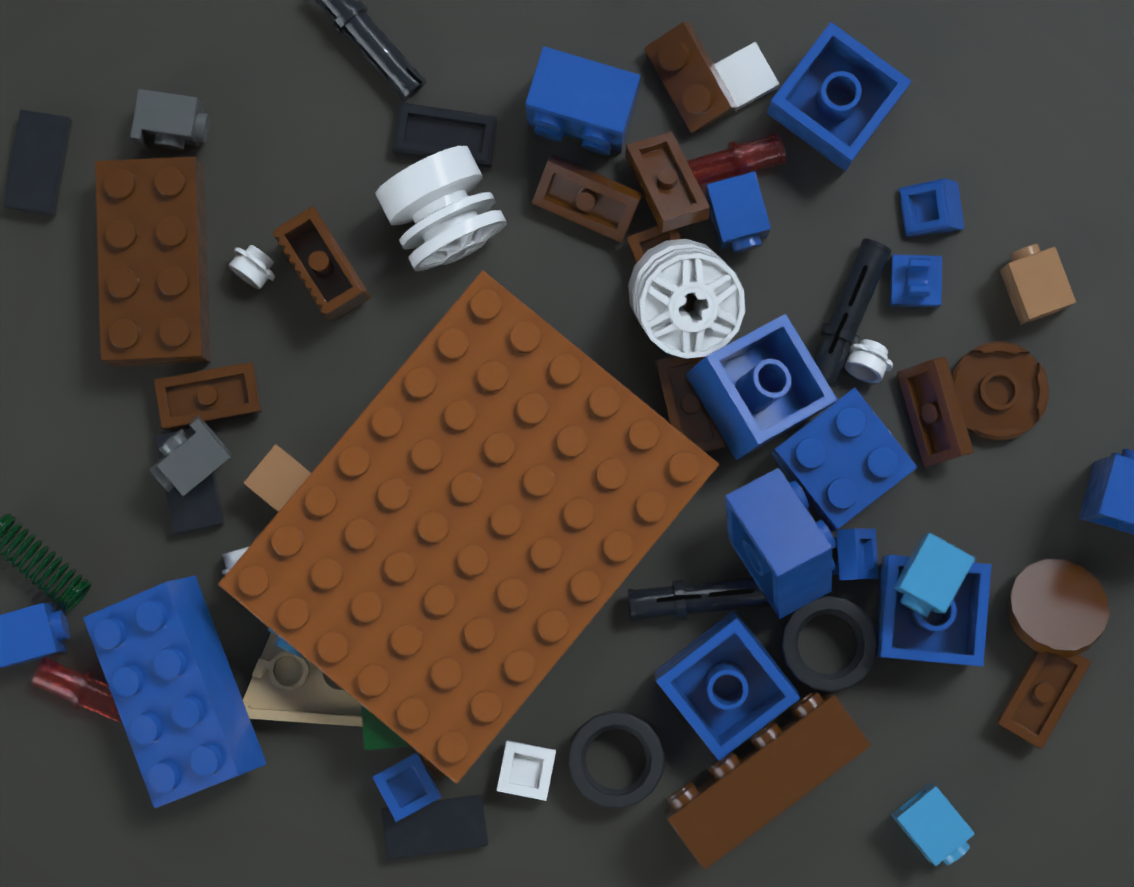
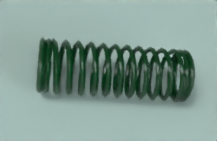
(75, 591)

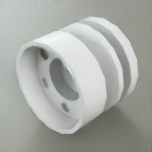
(436, 199)
(659, 292)

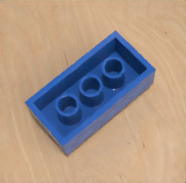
(174, 690)

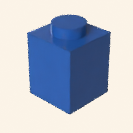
(738, 212)
(32, 634)

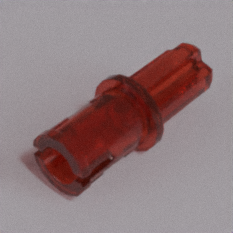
(739, 159)
(76, 688)

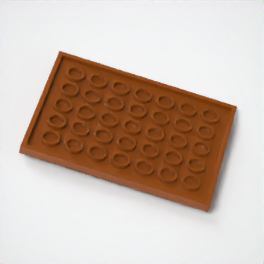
(468, 526)

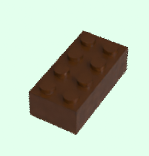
(152, 261)
(766, 777)

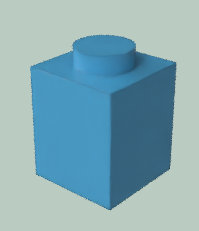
(932, 575)
(934, 826)

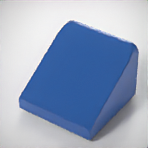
(931, 208)

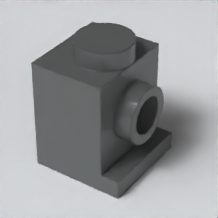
(169, 120)
(189, 457)

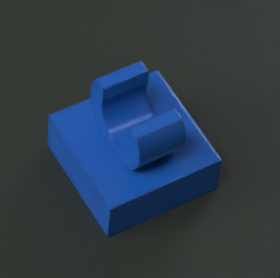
(915, 281)
(856, 554)
(407, 786)

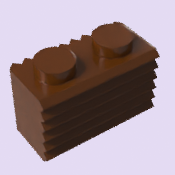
(321, 264)

